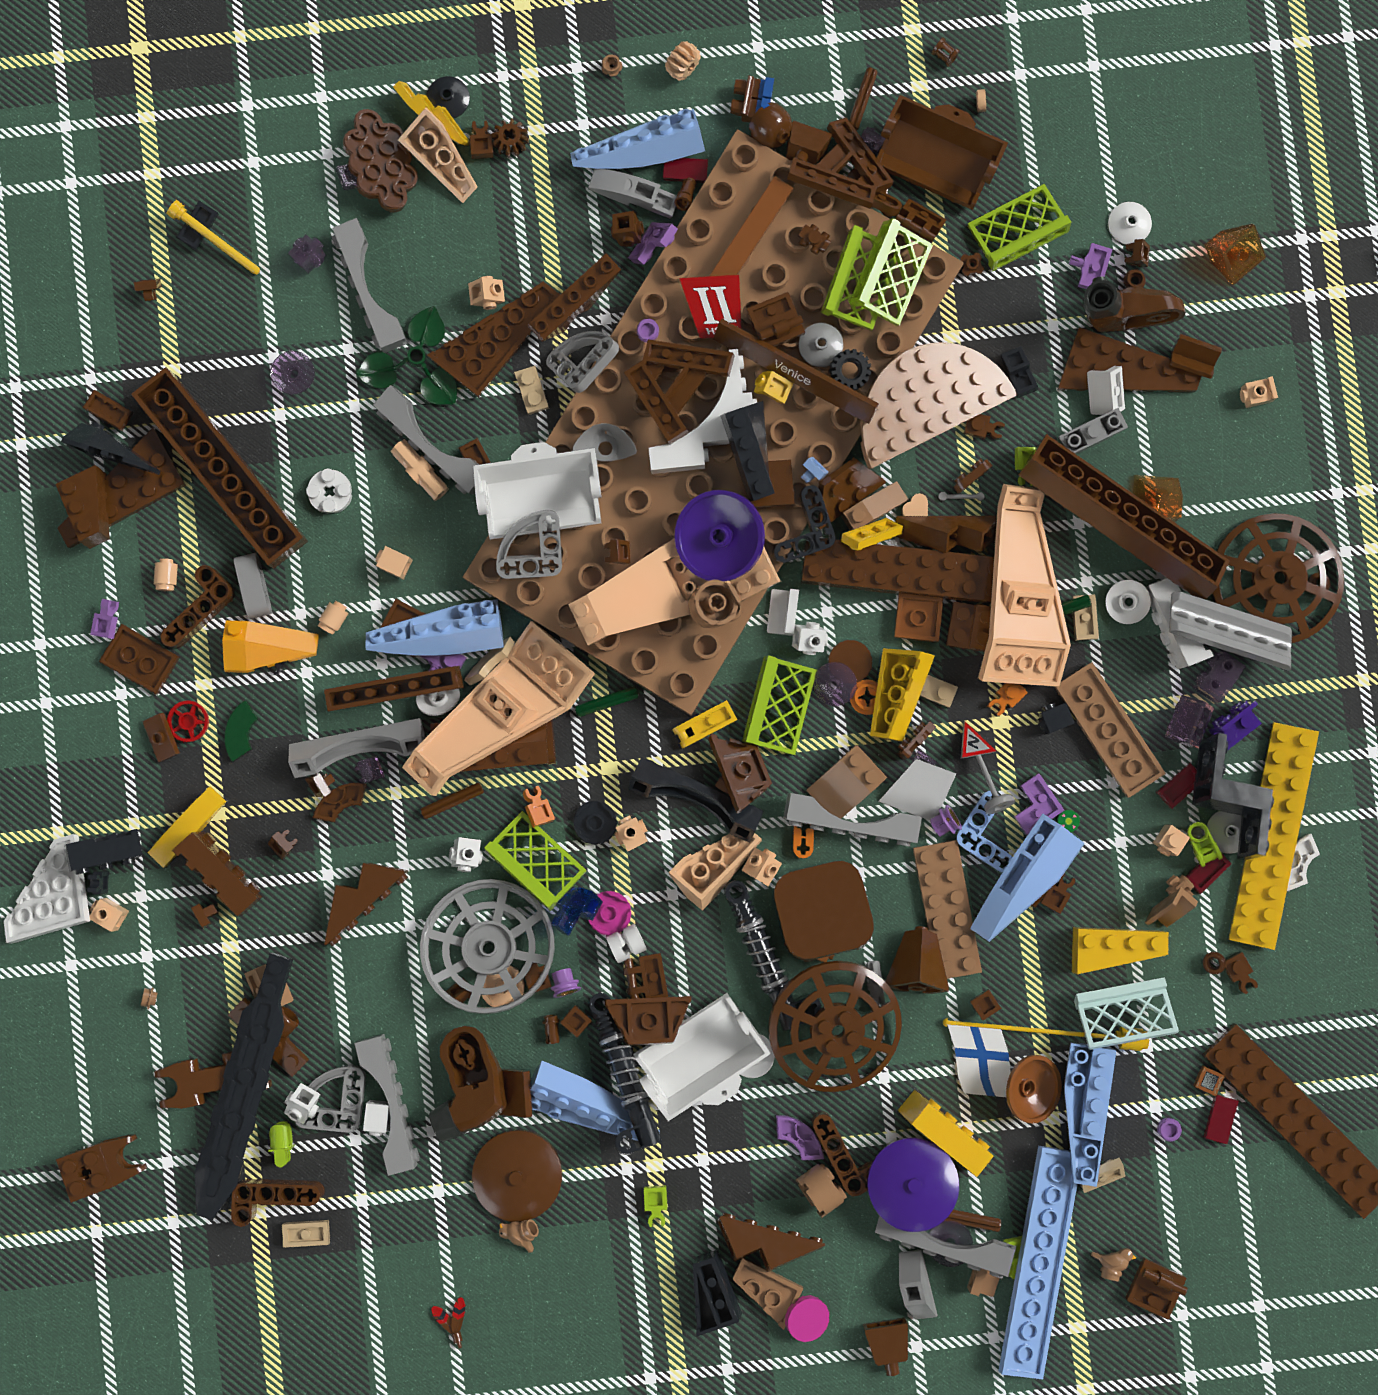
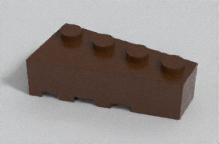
(219, 872)

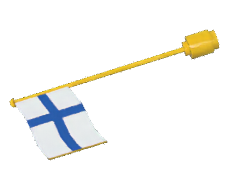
(984, 1058)

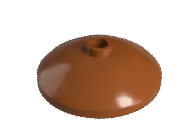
(1033, 1089)

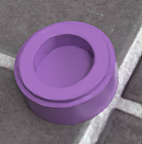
(647, 330)
(1169, 1129)

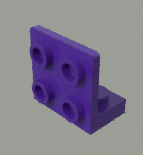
(1237, 723)

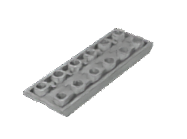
(1230, 630)

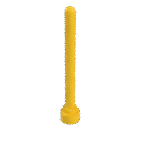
(178, 212)

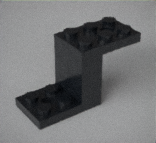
(1233, 797)

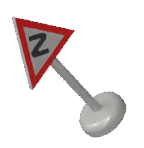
(976, 746)

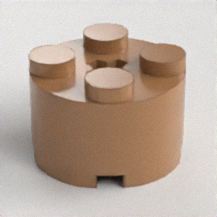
(702, 610)
(820, 1189)

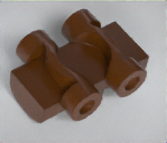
(812, 236)

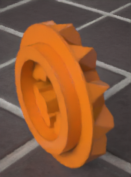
(860, 705)

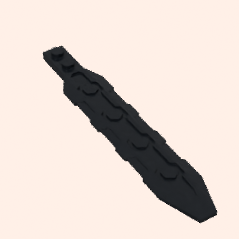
(241, 1091)

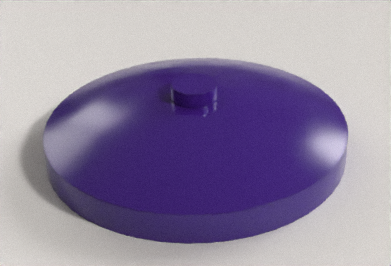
(719, 535)
(913, 1184)

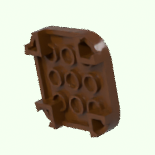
(823, 910)

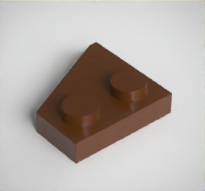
(908, 746)

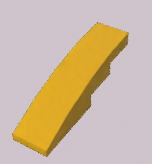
(420, 102)
(192, 820)

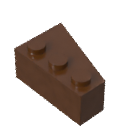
(86, 505)

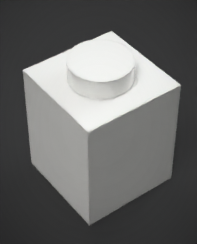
(377, 1117)

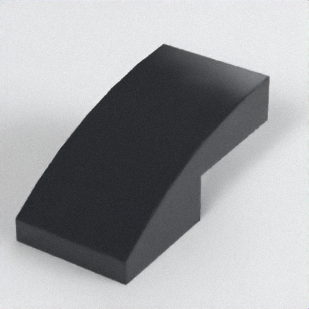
(1019, 371)

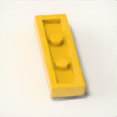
(871, 534)

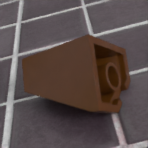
(918, 964)

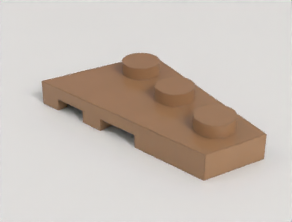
(768, 1289)

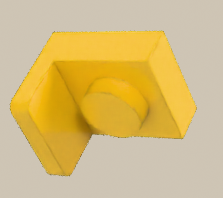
(773, 386)

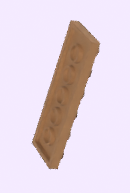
(1109, 730)
(948, 906)

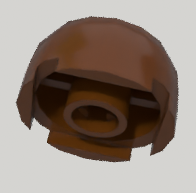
(771, 126)

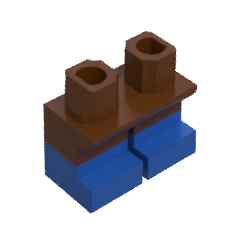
(757, 95)

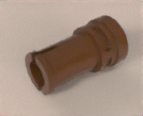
(685, 195)

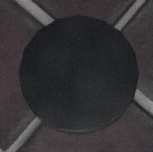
(595, 822)

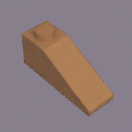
(874, 506)

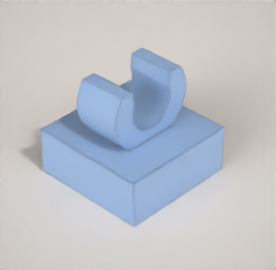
(815, 469)

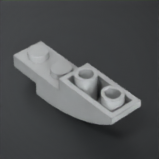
(633, 190)

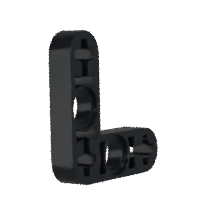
(813, 536)

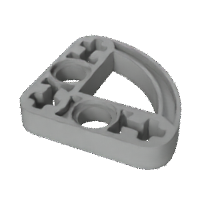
(576, 378)
(546, 553)
(346, 1109)

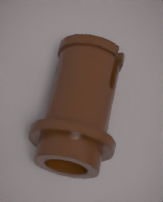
(551, 1028)

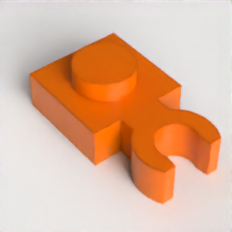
(1008, 695)
(538, 810)

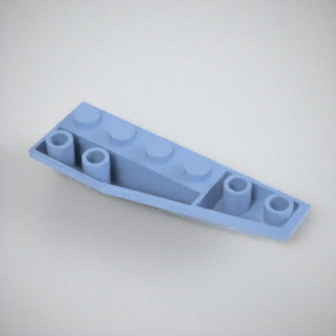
(645, 145)
(442, 632)
(1029, 875)
(577, 1100)
(1087, 1103)

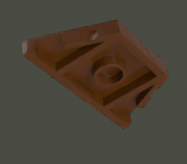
(847, 488)
(741, 770)
(648, 1019)

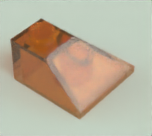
(1235, 251)
(1161, 494)

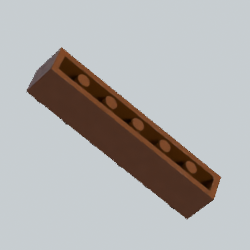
(393, 688)

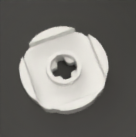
(342, 491)

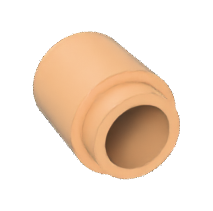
(165, 575)
(333, 617)

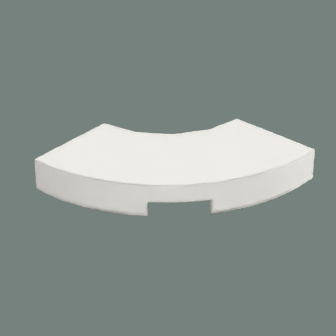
(1304, 853)

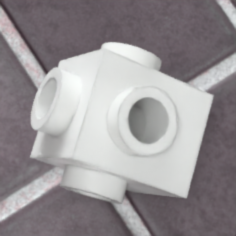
(809, 638)
(466, 846)
(301, 1104)

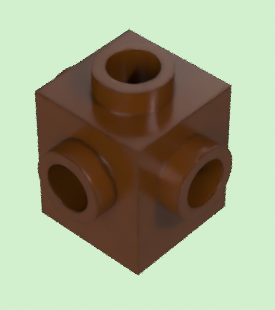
(627, 228)

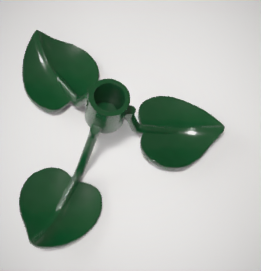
(427, 329)

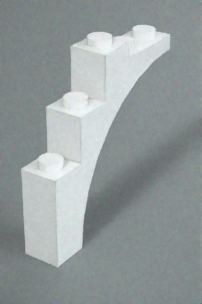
(688, 451)

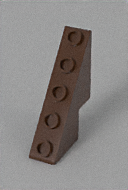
(575, 299)
(948, 531)
(352, 902)
(773, 1245)

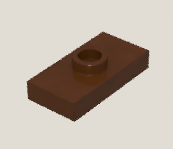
(108, 410)
(161, 737)

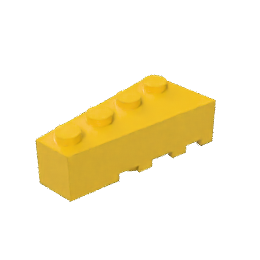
(945, 1132)

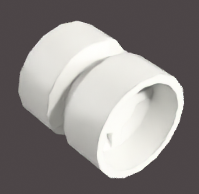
(618, 943)

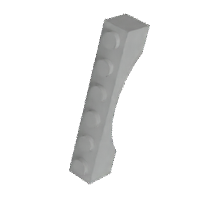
(353, 244)
(399, 410)
(316, 754)
(807, 810)
(375, 1058)
(990, 1255)

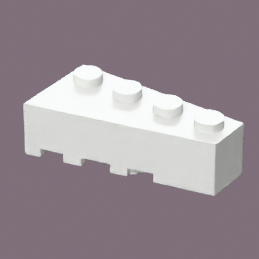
(1182, 650)

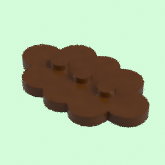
(379, 160)

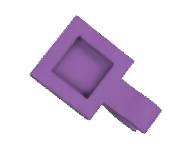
(104, 623)

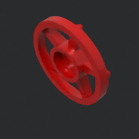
(188, 721)

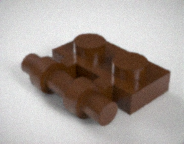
(920, 220)
(652, 974)

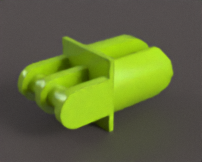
(281, 1142)

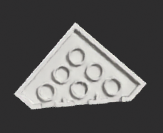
(51, 900)

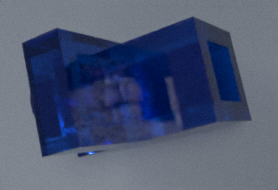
(575, 904)

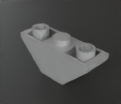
(1094, 432)
(916, 1285)

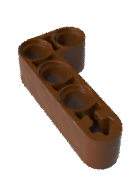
(195, 609)
(840, 1152)
(278, 1197)

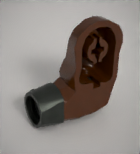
(1129, 308)
(475, 1081)

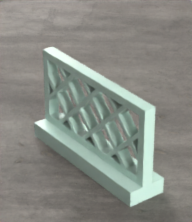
(1122, 994)

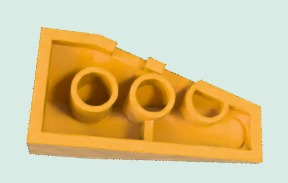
(257, 645)

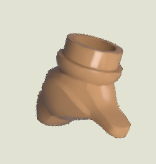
(520, 1233)
(1114, 1263)

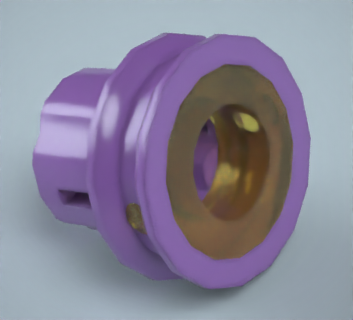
(950, 821)
(564, 983)

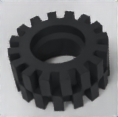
(856, 358)

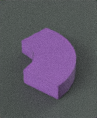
(799, 1135)

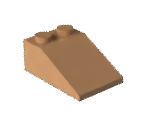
(846, 782)

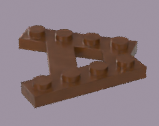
(825, 174)
(696, 365)

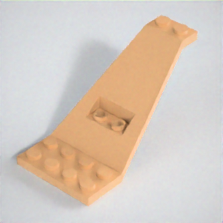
(654, 593)
(1025, 638)

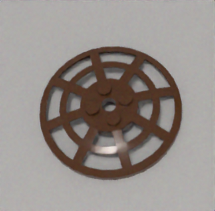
(1287, 563)
(829, 1017)

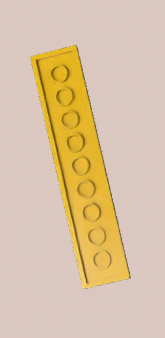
(1267, 877)

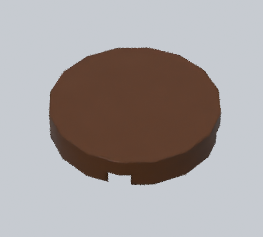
(853, 655)

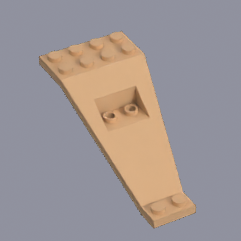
(534, 681)

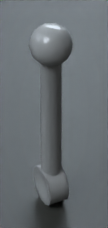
(943, 496)

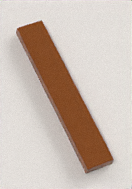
(753, 228)

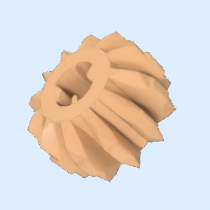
(682, 60)

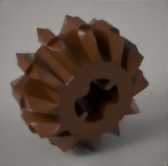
(510, 145)

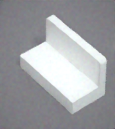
(1106, 390)
(782, 612)

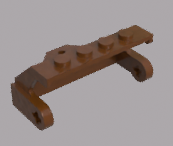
(939, 150)
(530, 749)

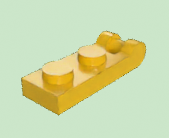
(705, 724)

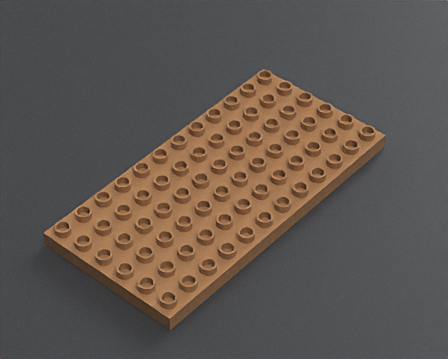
(678, 655)

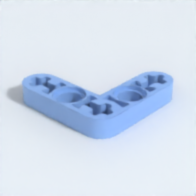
(976, 831)

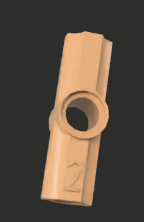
(419, 470)

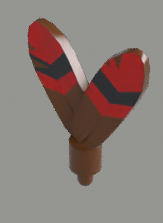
(454, 1324)

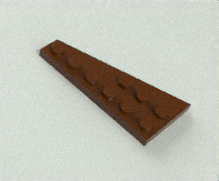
(489, 344)
(1140, 368)
(133, 488)

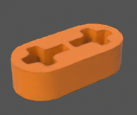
(809, 841)

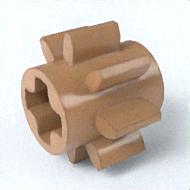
(1175, 883)

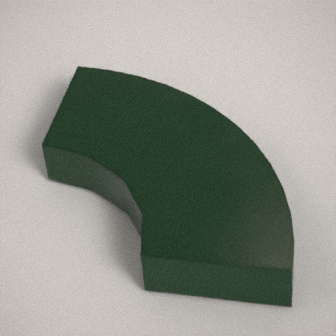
(238, 731)

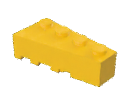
(898, 691)
(1107, 948)

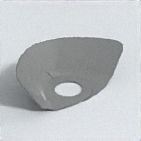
(620, 441)

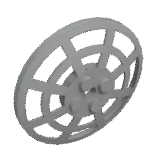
(477, 937)

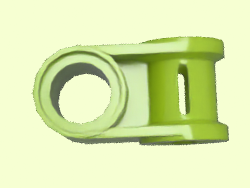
(1204, 845)

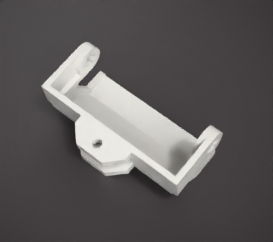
(539, 482)
(703, 1059)

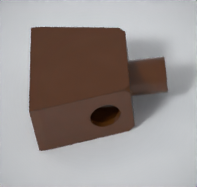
(807, 143)
(888, 1343)

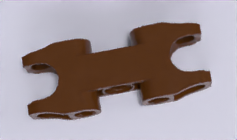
(193, 1081)

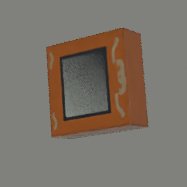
(1208, 1080)

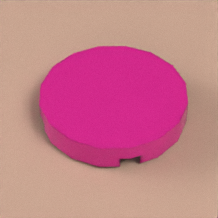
(613, 914)
(807, 1318)

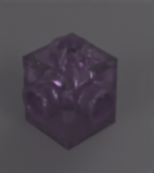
(307, 253)

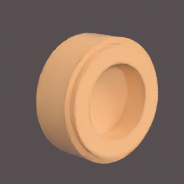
(981, 100)

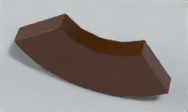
(339, 799)

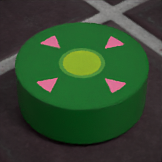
(1069, 820)

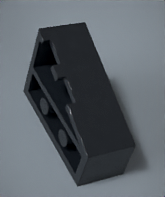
(103, 851)
(714, 1294)

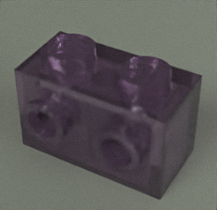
(1218, 677)
(1189, 721)

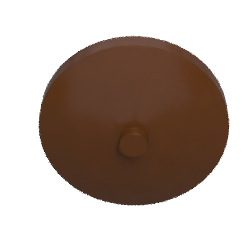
(517, 1175)

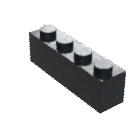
(748, 443)

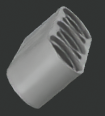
(252, 585)

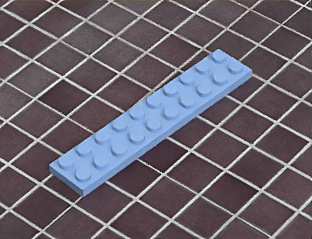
(1039, 1265)

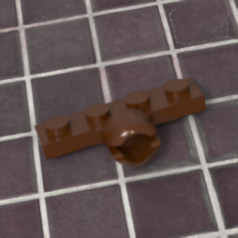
(286, 1053)

